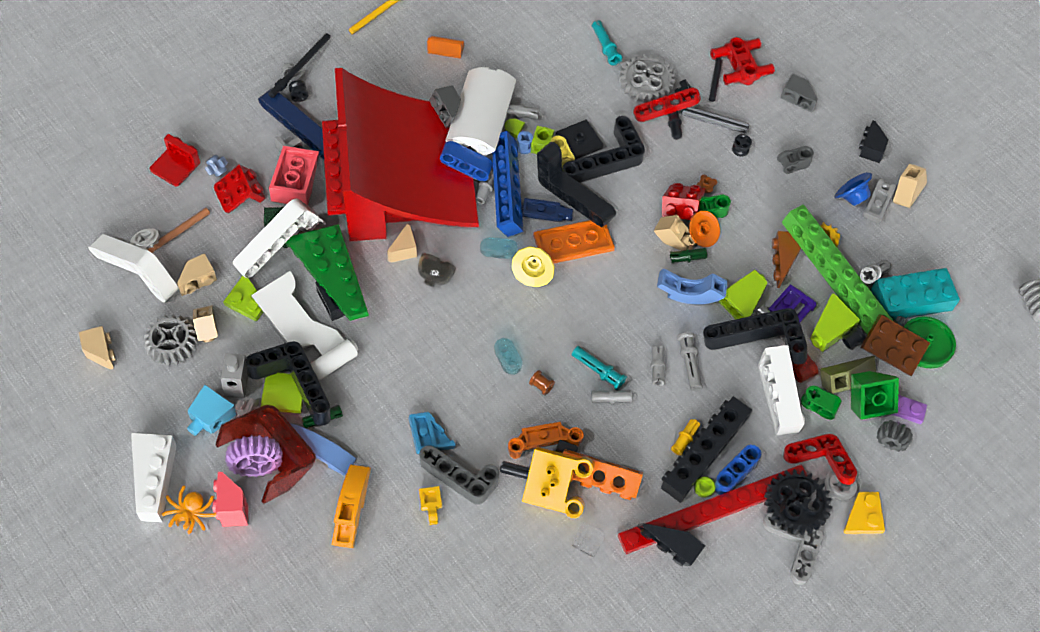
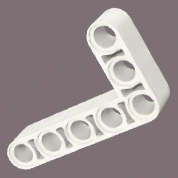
(275, 236)
(138, 261)

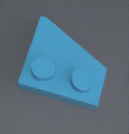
(428, 433)

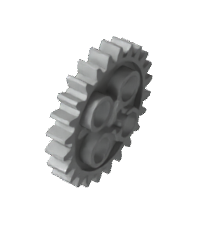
(647, 78)

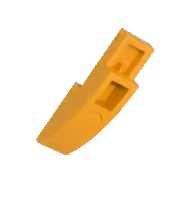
(349, 506)

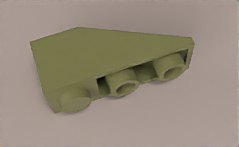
(838, 377)

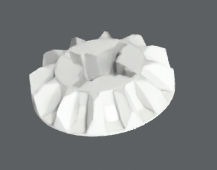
(150, 236)

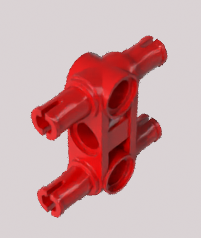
(742, 61)

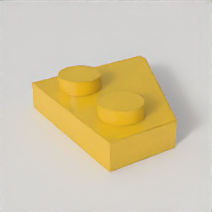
(866, 514)

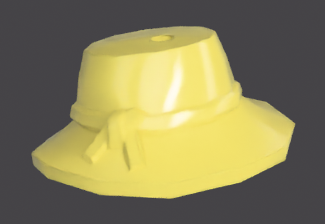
(533, 272)

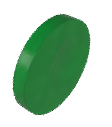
(941, 340)

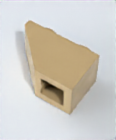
(910, 185)
(674, 233)
(195, 275)
(96, 346)

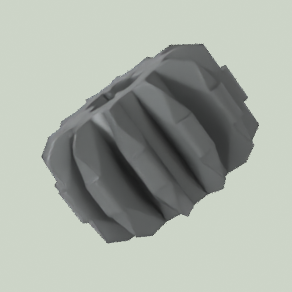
(894, 435)

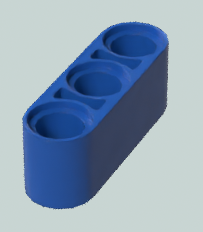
(466, 161)
(742, 462)

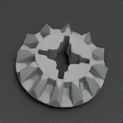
(847, 491)

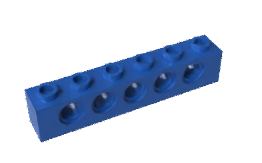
(507, 186)

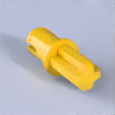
(685, 437)

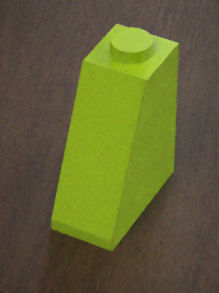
(744, 295)
(833, 324)

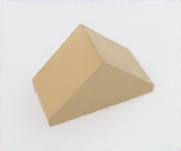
(403, 247)

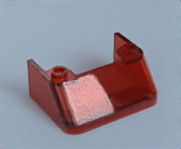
(268, 421)

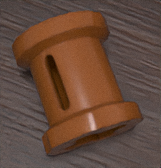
(541, 382)

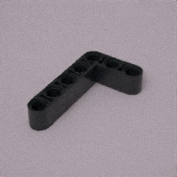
(624, 157)
(569, 190)
(759, 327)
(293, 358)

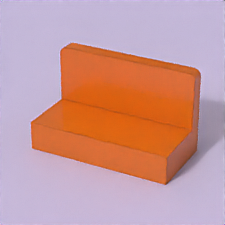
(445, 47)

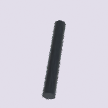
(715, 79)

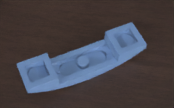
(326, 451)

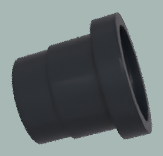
(854, 338)

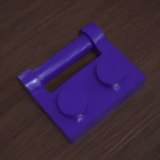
(791, 299)

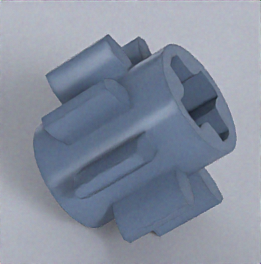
(216, 165)

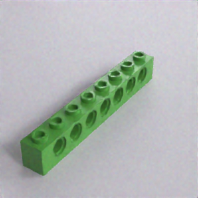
(833, 267)

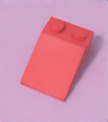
(294, 175)

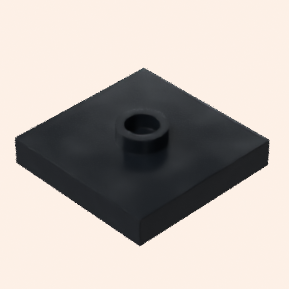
(581, 139)

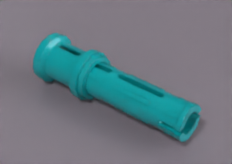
(609, 48)
(605, 371)

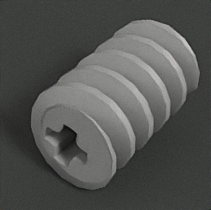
(1031, 296)

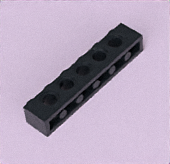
(678, 487)

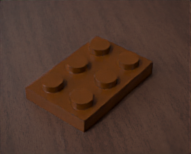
(895, 345)

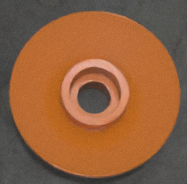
(710, 229)

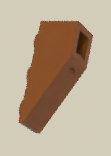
(785, 255)

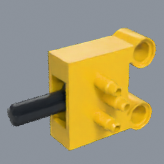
(550, 479)

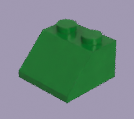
(874, 394)

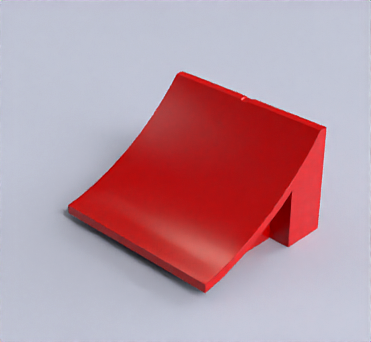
(388, 162)

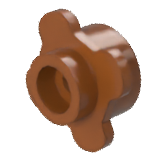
(711, 183)

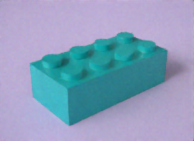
(916, 293)

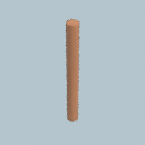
(181, 228)

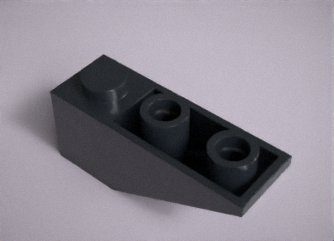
(678, 543)

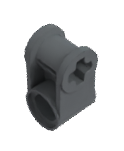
(796, 159)

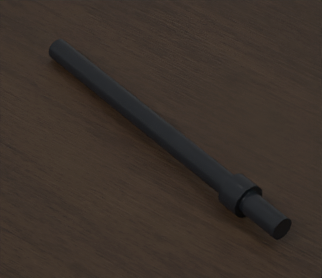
(281, 84)

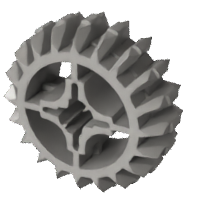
(169, 349)

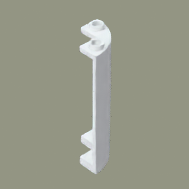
(482, 109)

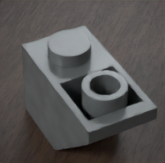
(799, 92)
(446, 103)

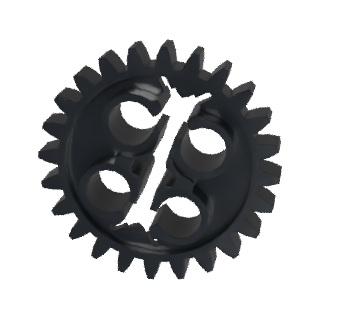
(791, 486)

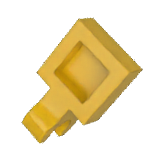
(431, 500)

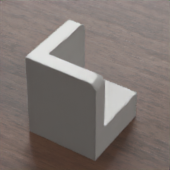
(296, 142)

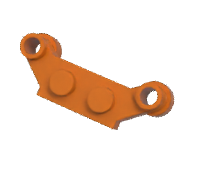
(543, 436)

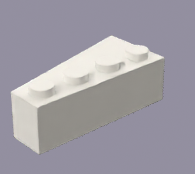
(781, 390)
(152, 473)

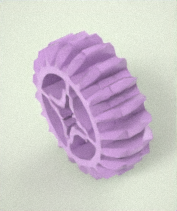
(253, 456)

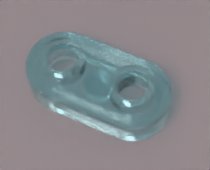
(498, 248)
(509, 357)

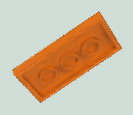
(574, 241)

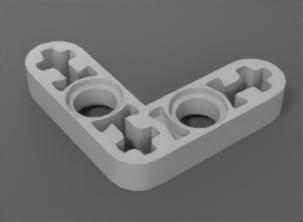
(801, 539)

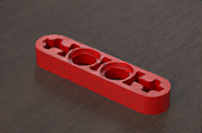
(666, 103)

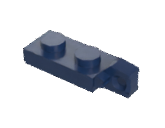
(546, 210)

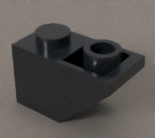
(874, 143)

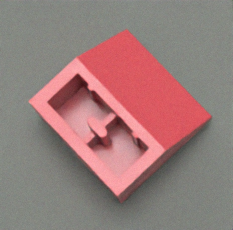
(231, 503)

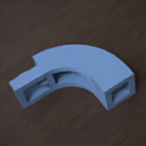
(692, 291)

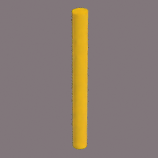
(372, 15)

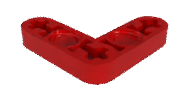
(828, 451)

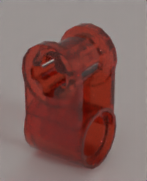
(805, 371)

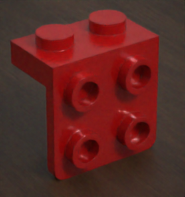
(176, 161)
(238, 187)
(682, 200)

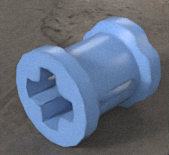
(524, 142)

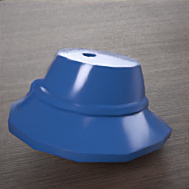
(856, 189)

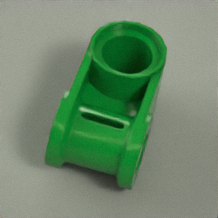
(713, 205)
(821, 402)

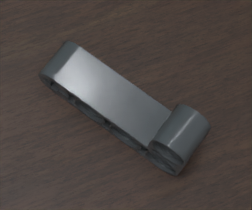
(456, 471)

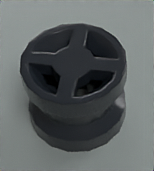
(298, 91)
(741, 140)

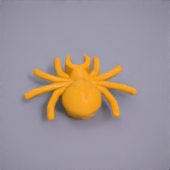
(189, 509)

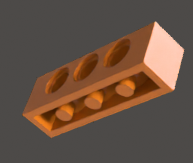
(611, 470)

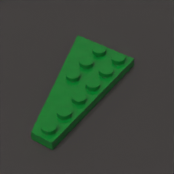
(329, 263)

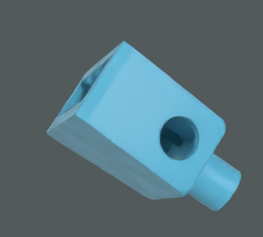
(209, 411)

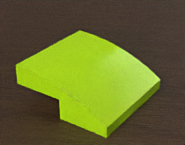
(282, 393)

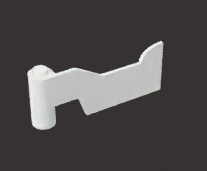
(296, 325)

